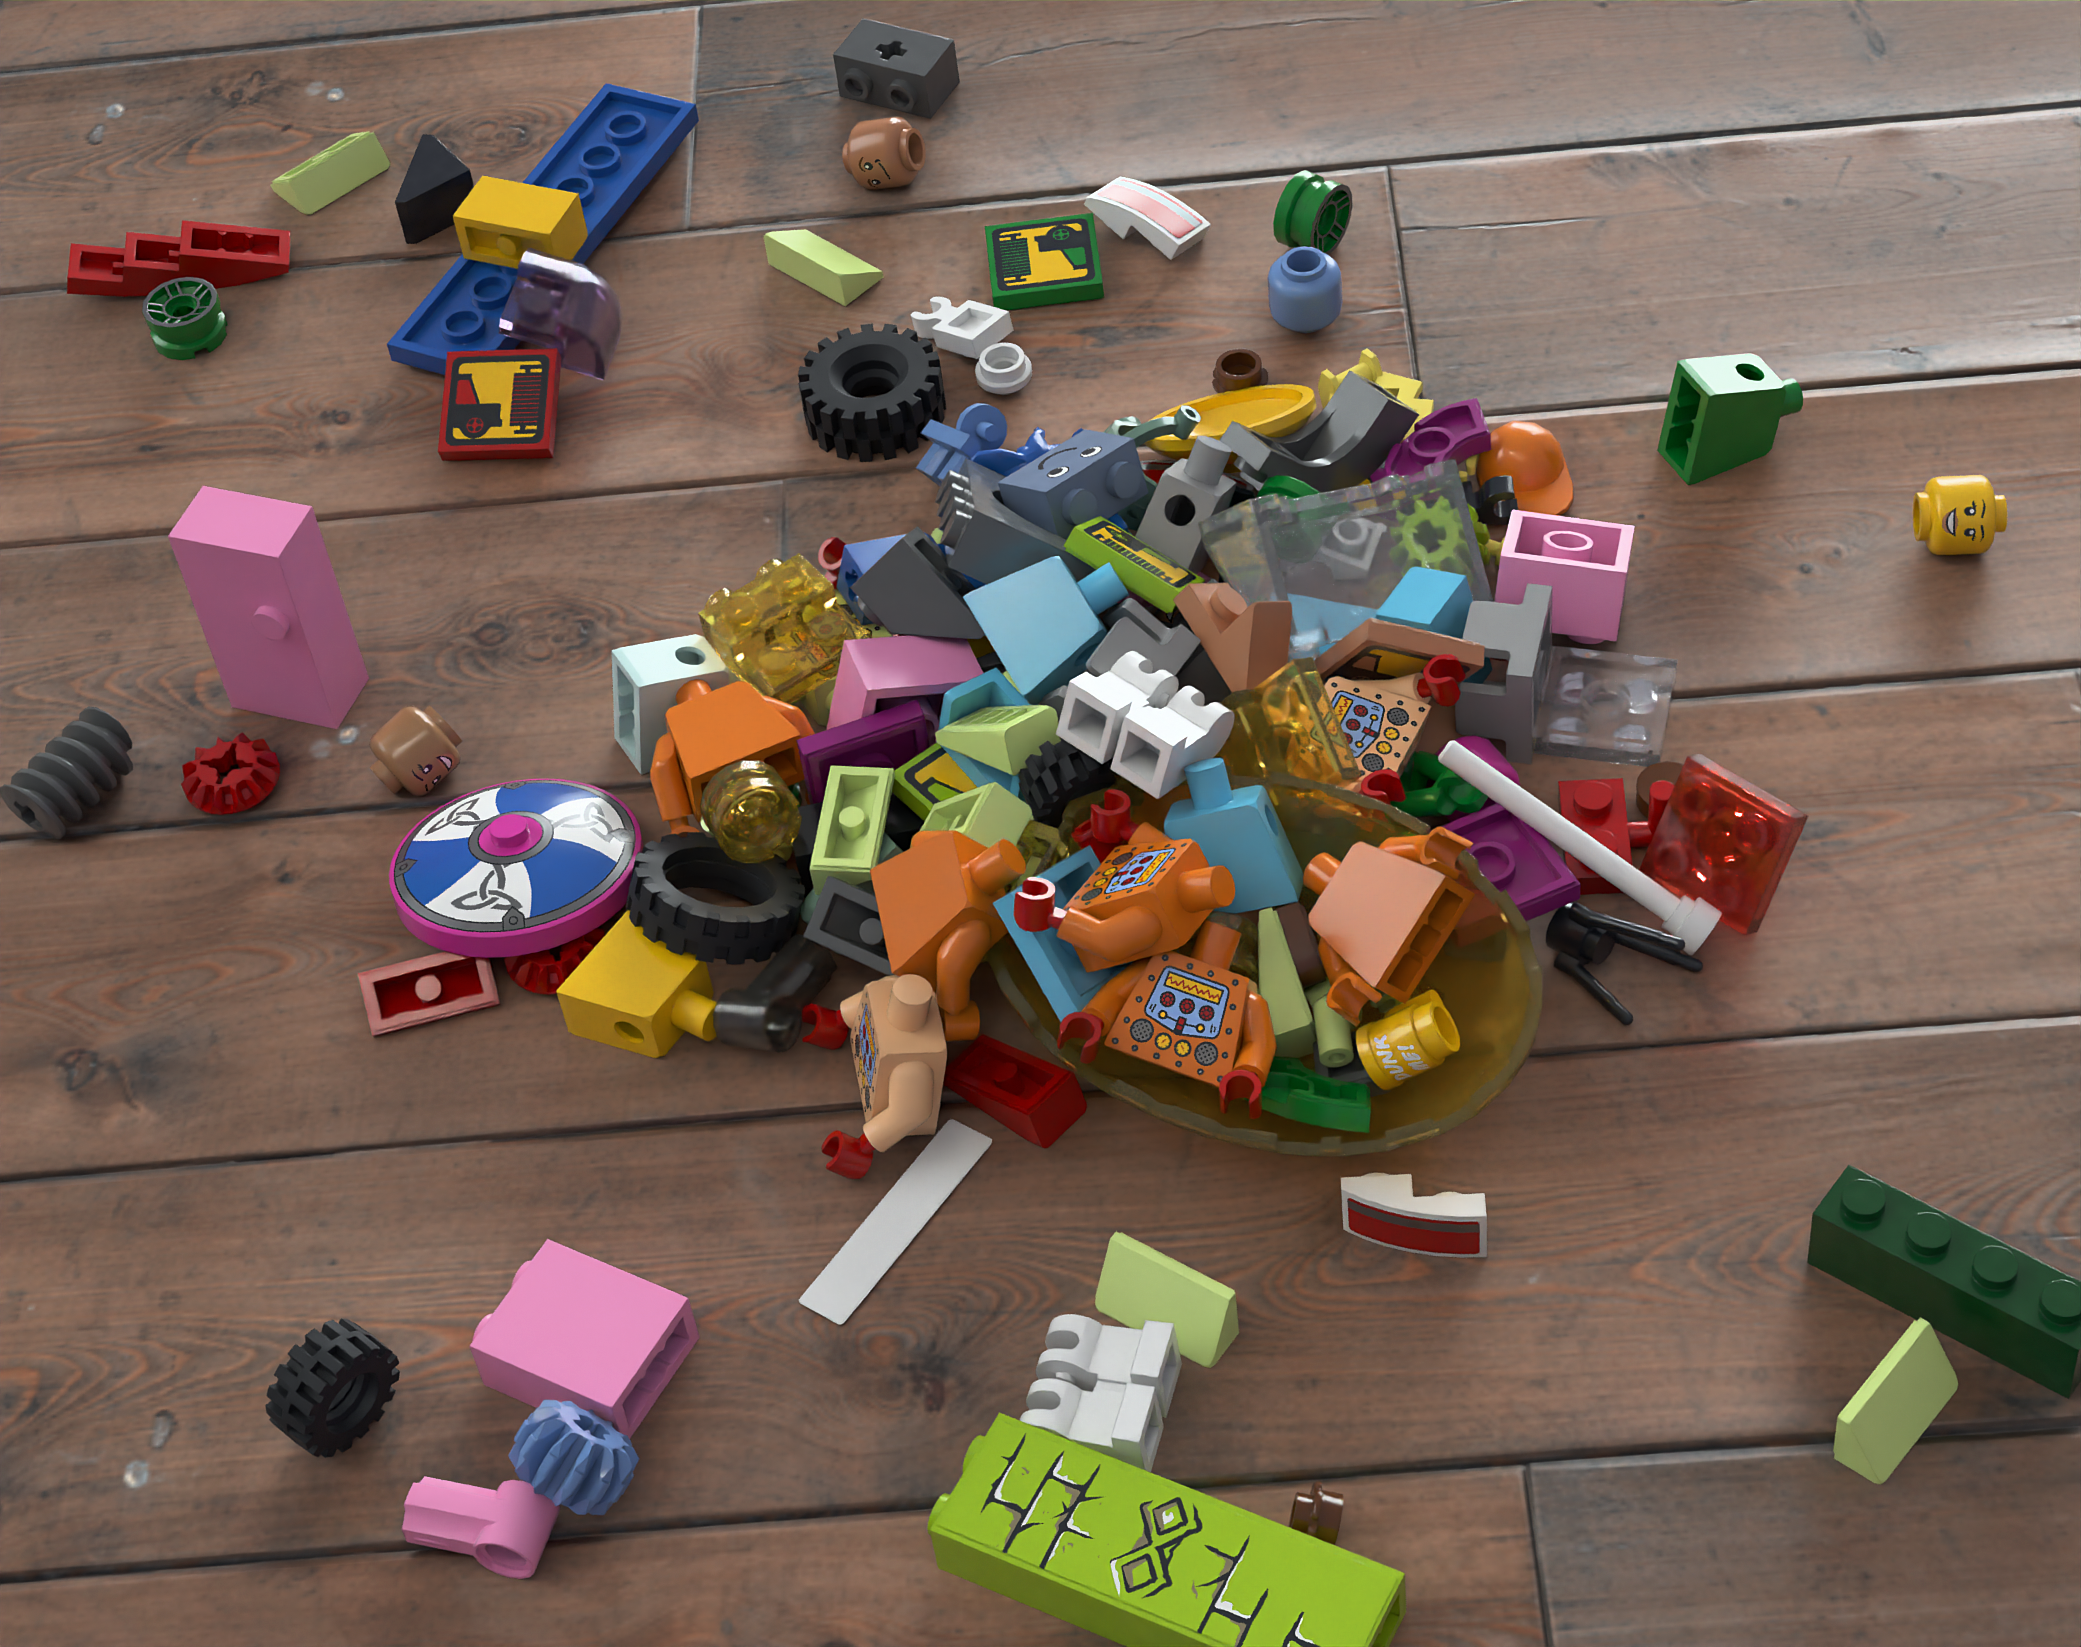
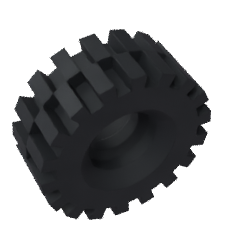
(868, 365)

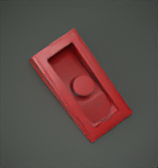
(1017, 1089)

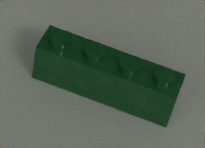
(1951, 1278)

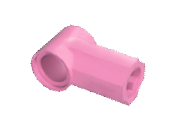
(498, 1527)

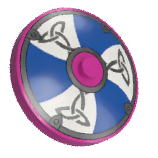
(515, 867)

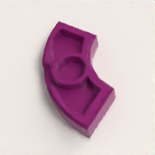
(1441, 436)

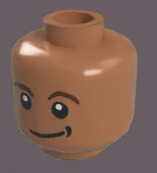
(884, 153)

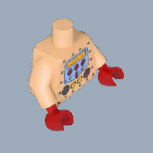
(1388, 719)
(897, 1063)

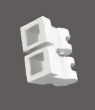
(1142, 723)
(1106, 1386)

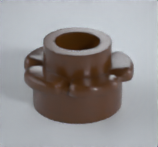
(1238, 370)
(1317, 1513)

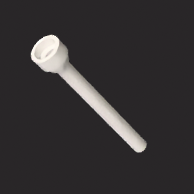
(1681, 917)

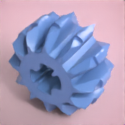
(573, 1457)

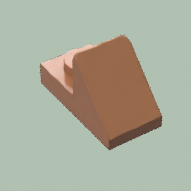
(1239, 639)

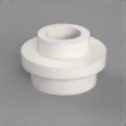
(1003, 369)

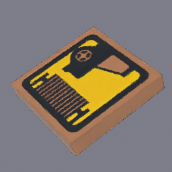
(1393, 650)

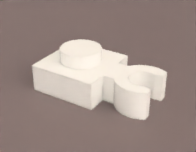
(963, 329)

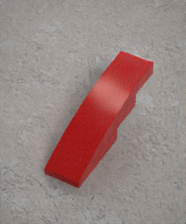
(205, 251)

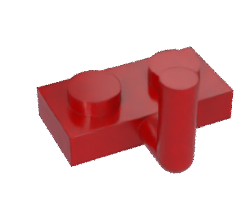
(1601, 812)

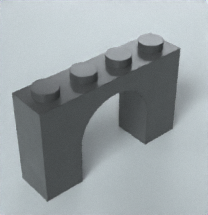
(987, 537)

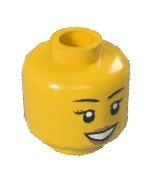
(1958, 515)

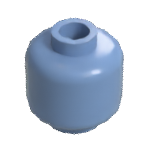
(1305, 290)

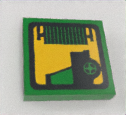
(1044, 262)

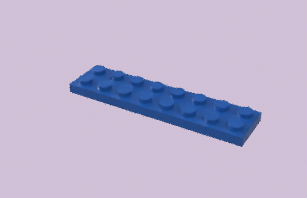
(604, 158)

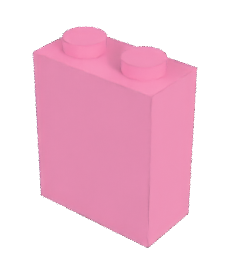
(584, 1337)

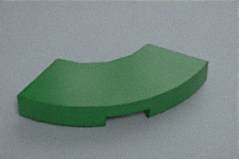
(1314, 1098)

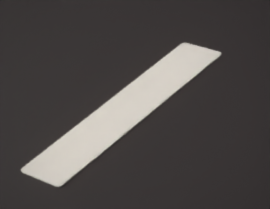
(895, 1222)

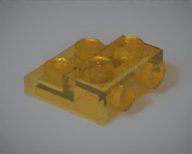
(780, 629)
(1288, 729)

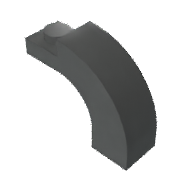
(1336, 447)

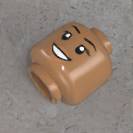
(415, 751)

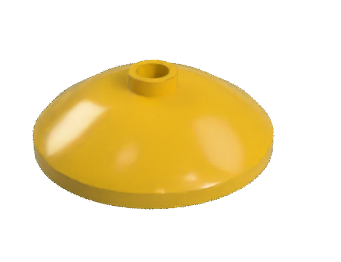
(1266, 409)

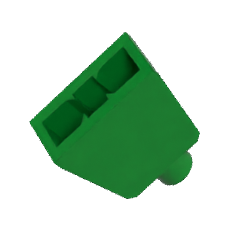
(1723, 414)

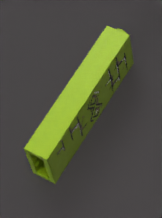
(1149, 1554)

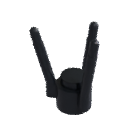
(1590, 936)

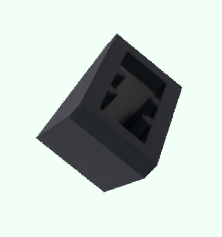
(431, 190)

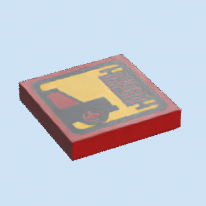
(499, 404)

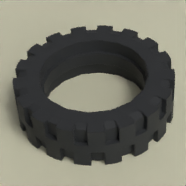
(704, 927)

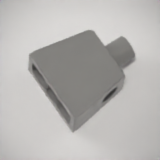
(1172, 519)

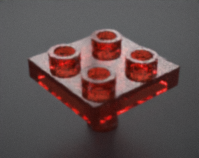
(1723, 843)

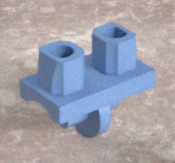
(977, 429)

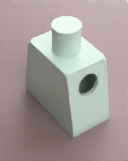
(647, 685)

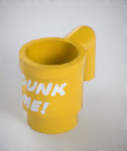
(1407, 1040)

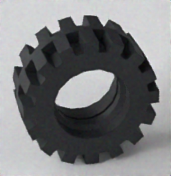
(332, 1387)

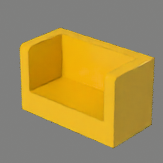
(509, 217)

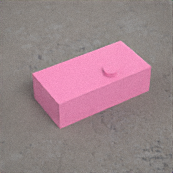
(269, 606)

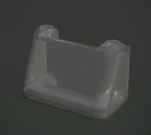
(1345, 549)

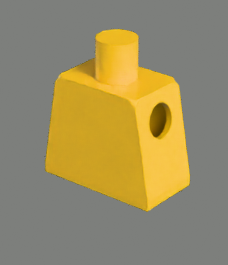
(638, 994)

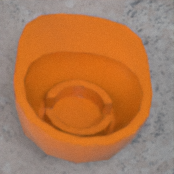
(1535, 464)

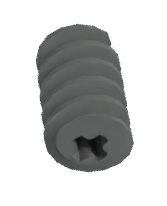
(69, 771)

